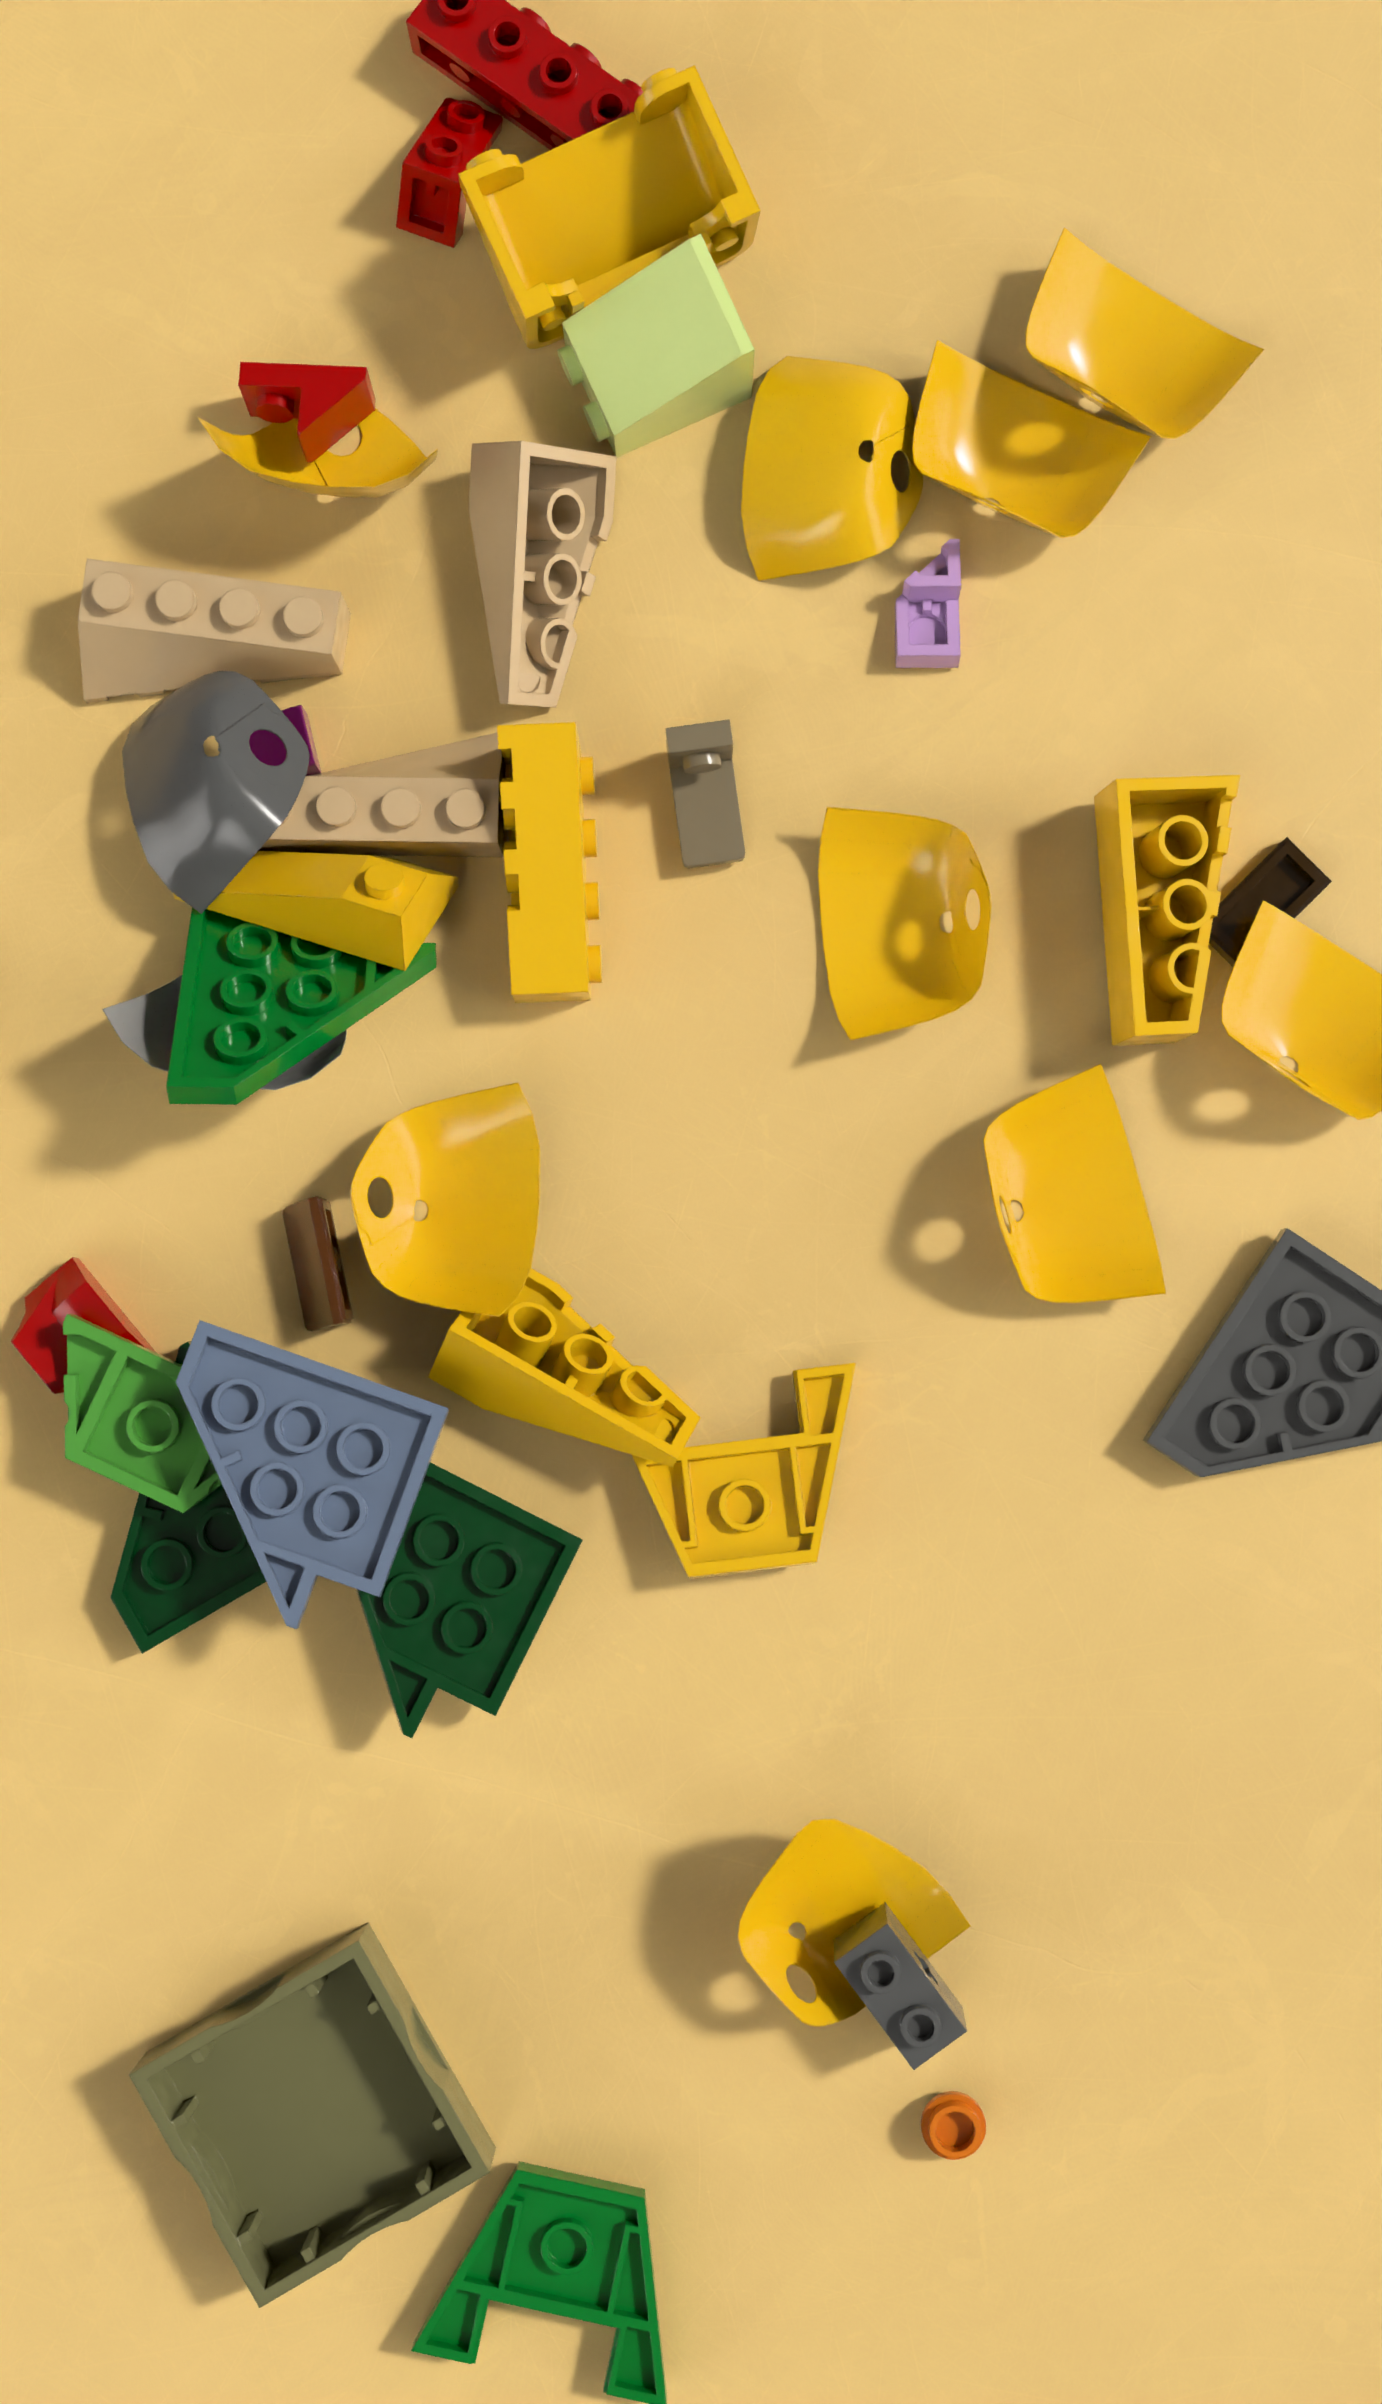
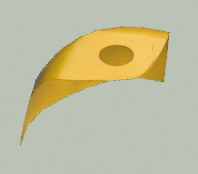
(1130, 344)
(1018, 446)
(379, 465)
(805, 487)
(880, 915)
(1311, 1003)
(480, 1177)
(1079, 1193)
(828, 1883)

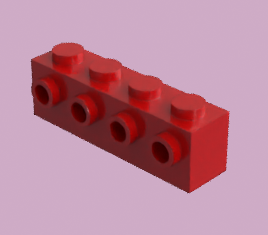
(519, 67)

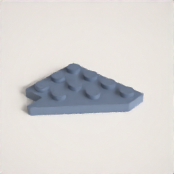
(309, 1460)

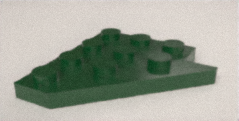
(181, 1564)

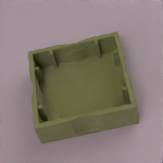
(314, 2114)

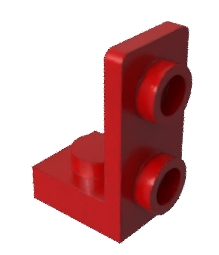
(430, 189)

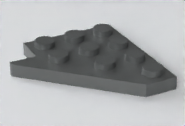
(1284, 1369)

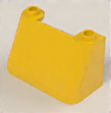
(610, 204)

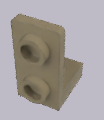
(705, 793)

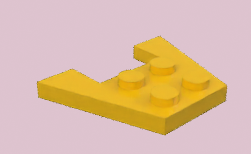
(759, 1497)

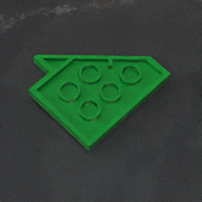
(264, 1003)

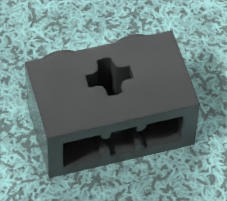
(899, 1986)

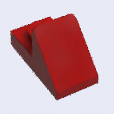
(321, 397)

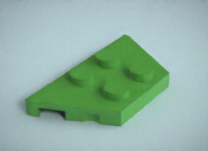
(132, 1418)

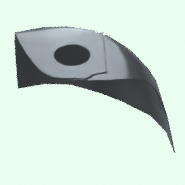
(202, 812)

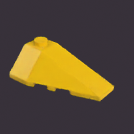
(341, 901)
(562, 1375)

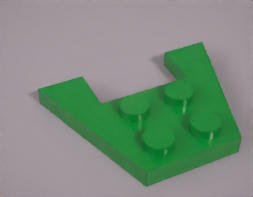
(566, 2251)

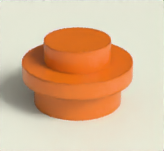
(953, 2125)

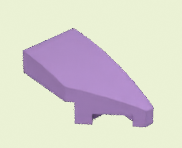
(929, 614)

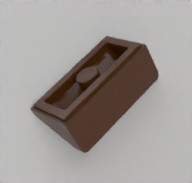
(317, 1264)

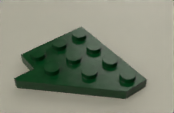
(463, 1596)

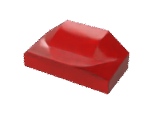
(65, 1292)

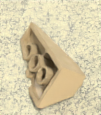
(534, 540)

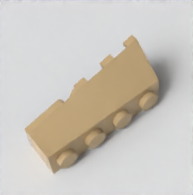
(166, 627)
(403, 806)

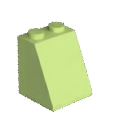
(659, 350)

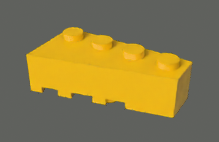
(548, 863)
(1159, 895)

